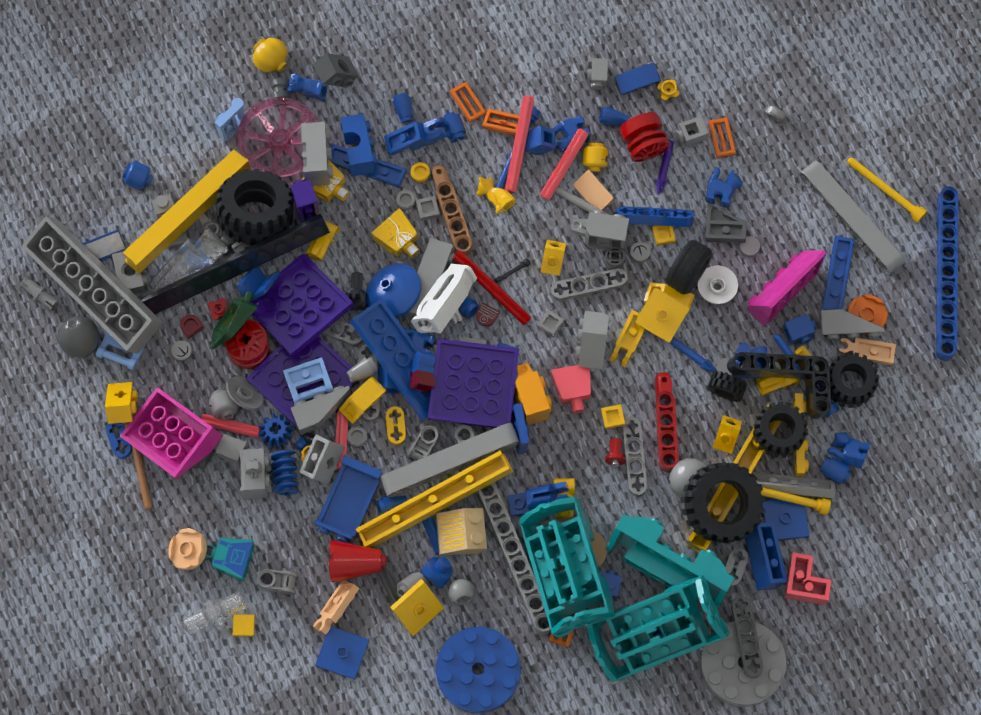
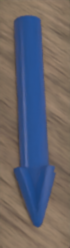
(704, 363)

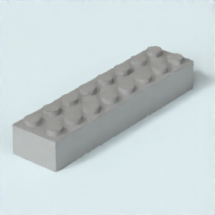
(92, 284)

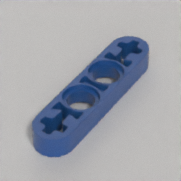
(657, 216)

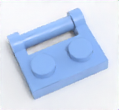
(226, 122)
(102, 352)
(305, 375)

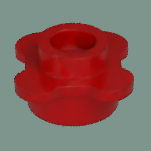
(213, 307)

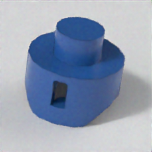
(438, 571)

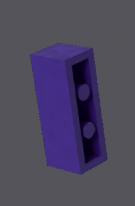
(305, 200)

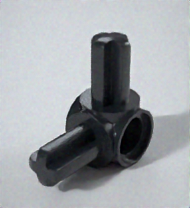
(355, 292)

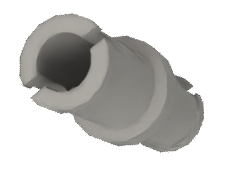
(39, 293)

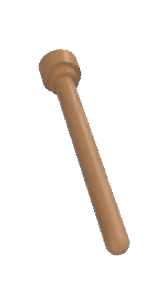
(141, 475)

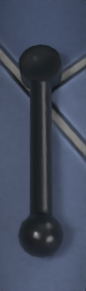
(526, 262)

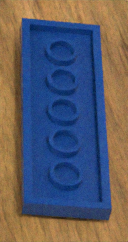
(393, 351)

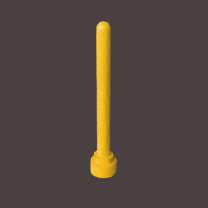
(915, 211)
(820, 505)

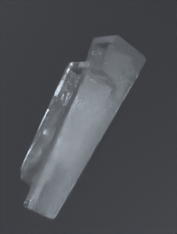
(189, 259)

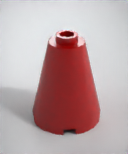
(354, 561)

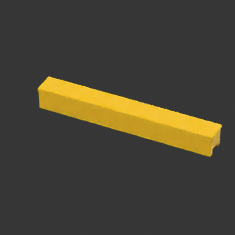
(183, 213)
(726, 495)
(434, 500)

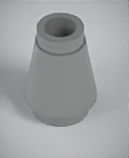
(362, 370)

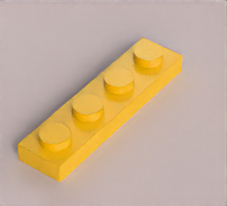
(800, 462)

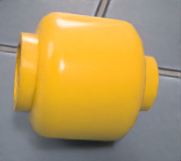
(595, 157)

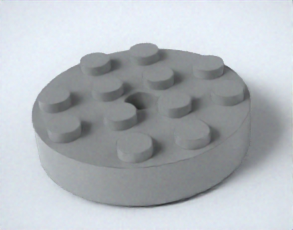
(727, 679)

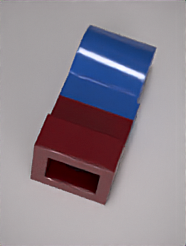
(422, 372)

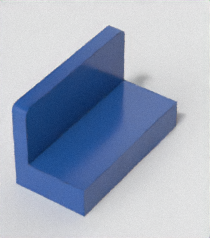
(256, 282)

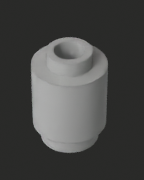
(408, 582)

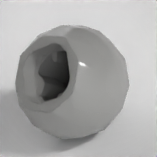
(461, 591)

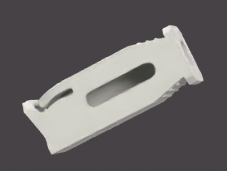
(444, 299)

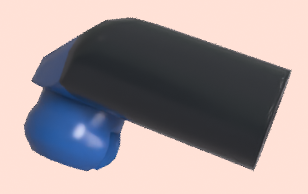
(304, 441)

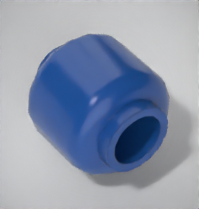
(137, 175)

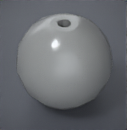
(682, 472)

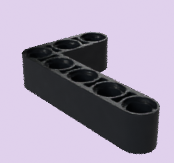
(788, 370)

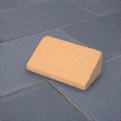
(593, 191)

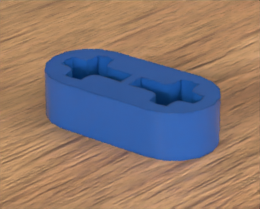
(114, 441)

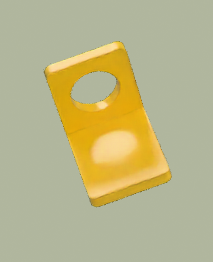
(553, 257)
(727, 434)

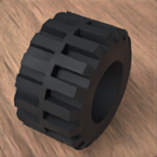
(864, 369)
(788, 415)

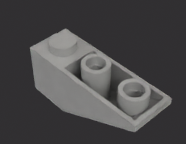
(842, 322)
(316, 412)

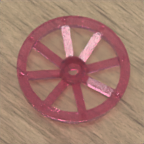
(274, 135)

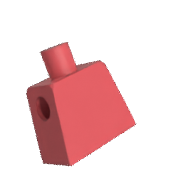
(572, 386)

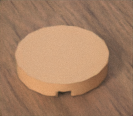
(187, 549)

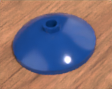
(402, 288)

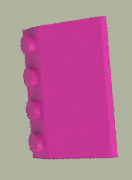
(786, 286)
(170, 434)

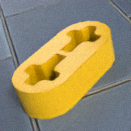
(390, 426)

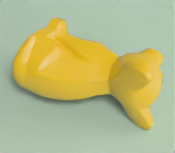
(499, 197)

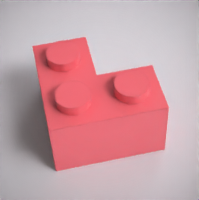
(802, 585)

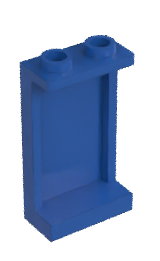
(349, 499)

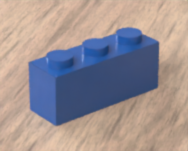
(766, 557)

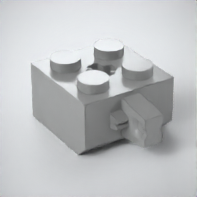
(602, 230)
(592, 340)
(254, 474)

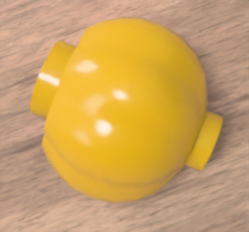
(270, 55)

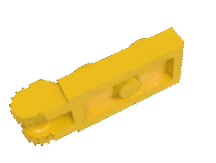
(628, 339)

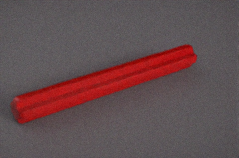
(497, 292)

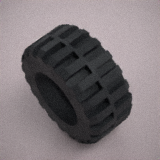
(254, 187)
(750, 502)

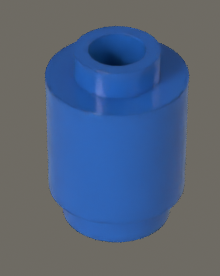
(455, 127)
(835, 470)

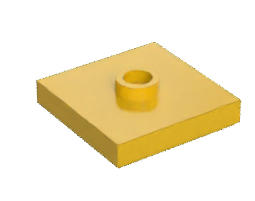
(661, 315)
(417, 607)

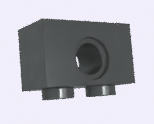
(335, 70)

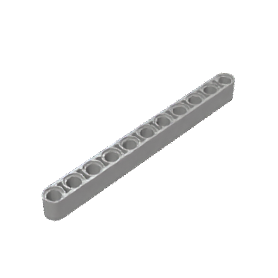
(510, 538)

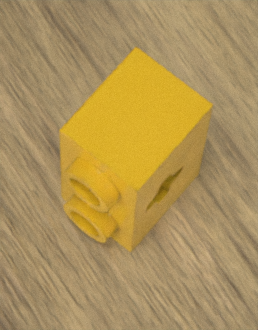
(120, 402)

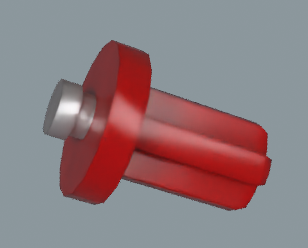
(615, 455)

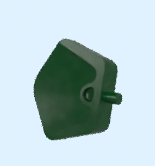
(232, 319)

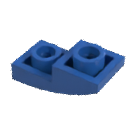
(637, 78)

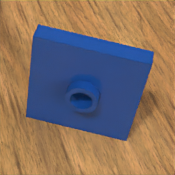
(521, 428)
(788, 519)
(342, 653)

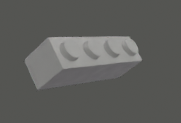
(433, 265)

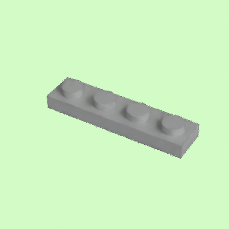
(797, 485)

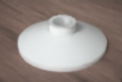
(718, 275)

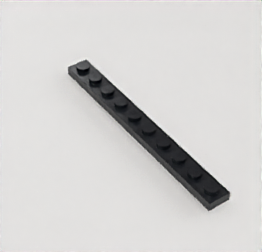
(236, 264)

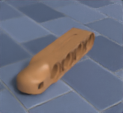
(441, 183)

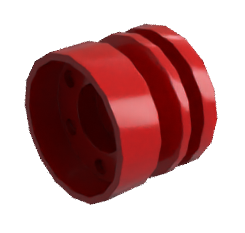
(644, 136)
(253, 353)

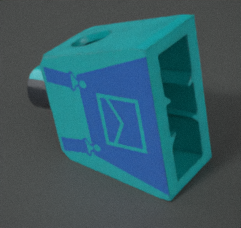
(231, 556)

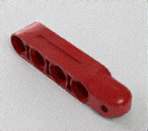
(664, 391)

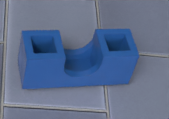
(356, 132)

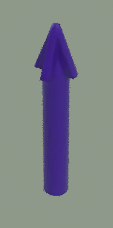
(661, 182)

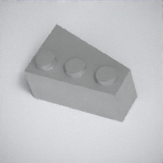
(316, 153)

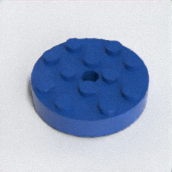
(478, 692)

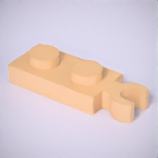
(876, 351)
(336, 606)

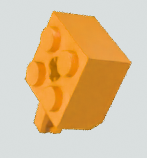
(531, 393)

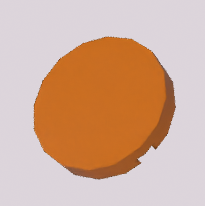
(870, 309)

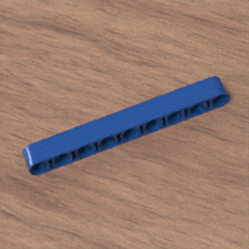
(947, 282)

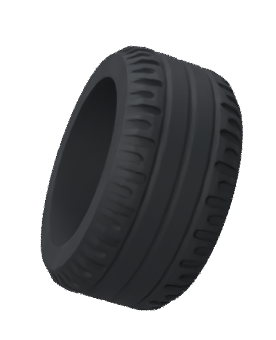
(689, 267)

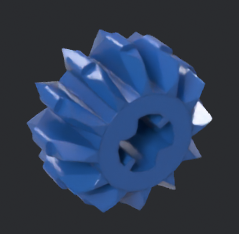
(283, 432)

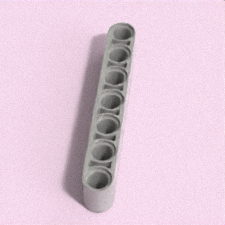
(855, 220)
(449, 460)

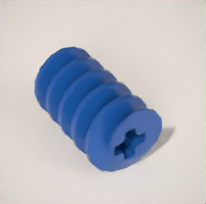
(283, 472)

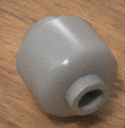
(222, 405)

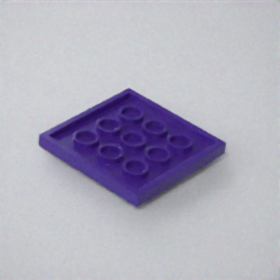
(300, 305)
(271, 381)
(473, 383)

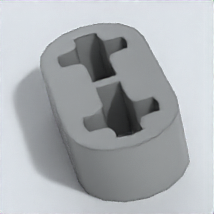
(741, 566)

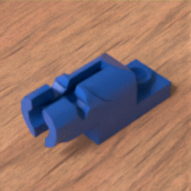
(416, 135)
(531, 498)

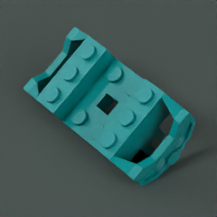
(663, 565)
(580, 582)
(676, 616)

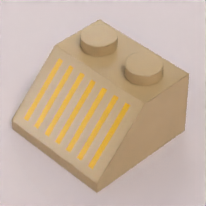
(461, 532)

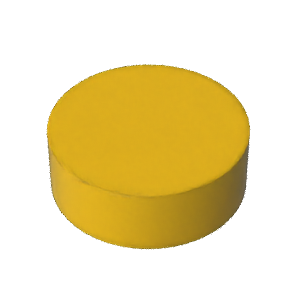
(420, 172)

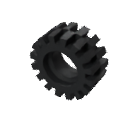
(727, 386)

